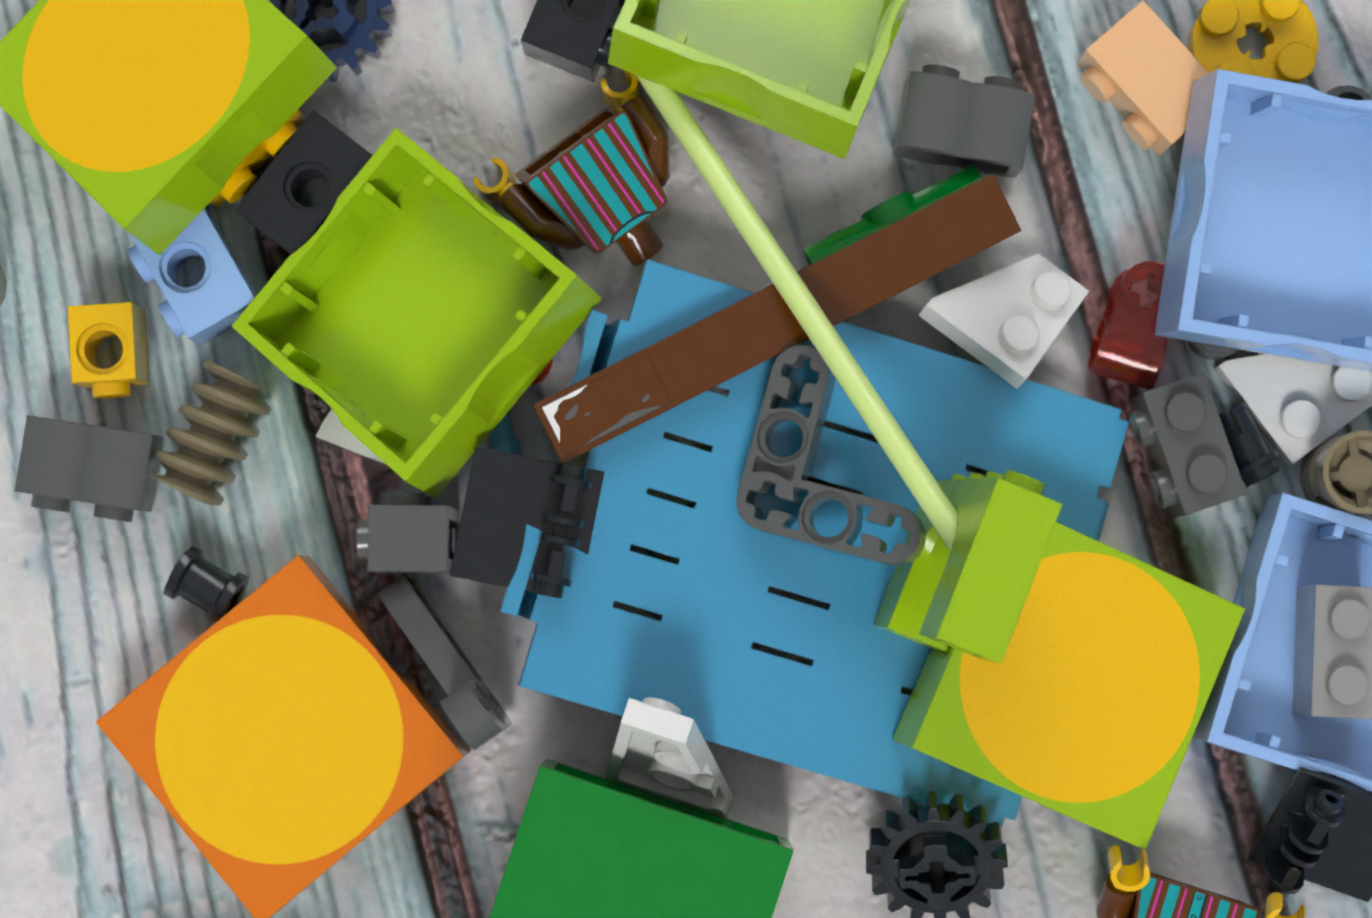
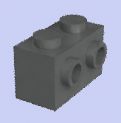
(1185, 446)
(408, 535)

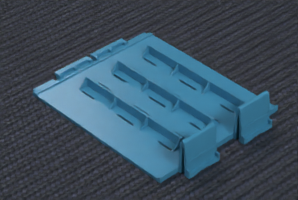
(717, 599)

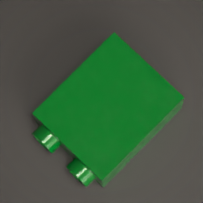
(630, 854)

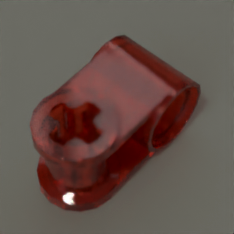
(1125, 337)

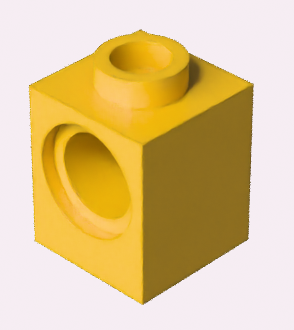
(94, 324)

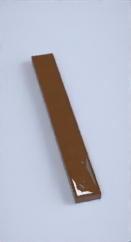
(765, 325)

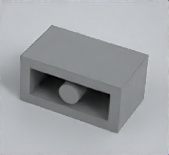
(1333, 652)

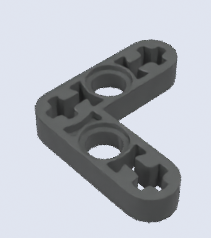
(793, 472)
(469, 700)

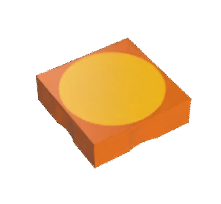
(282, 737)

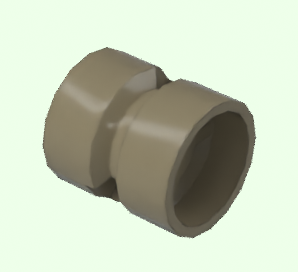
(1340, 473)

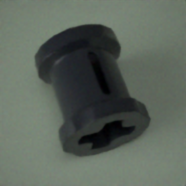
(205, 584)

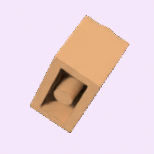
(1144, 76)

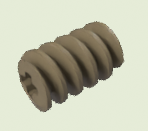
(212, 434)

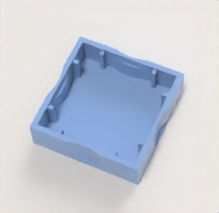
(1272, 223)
(1253, 693)

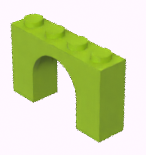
(980, 587)

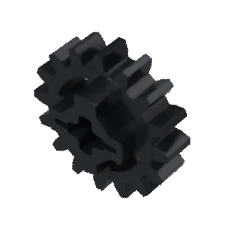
(936, 857)

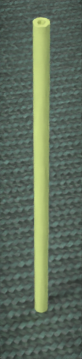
(806, 311)

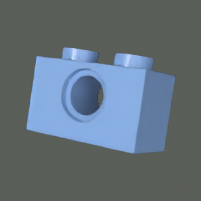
(212, 303)

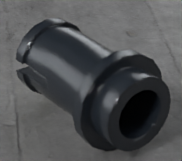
(1249, 448)

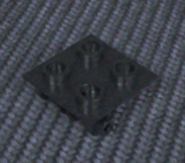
(515, 491)
(1318, 836)

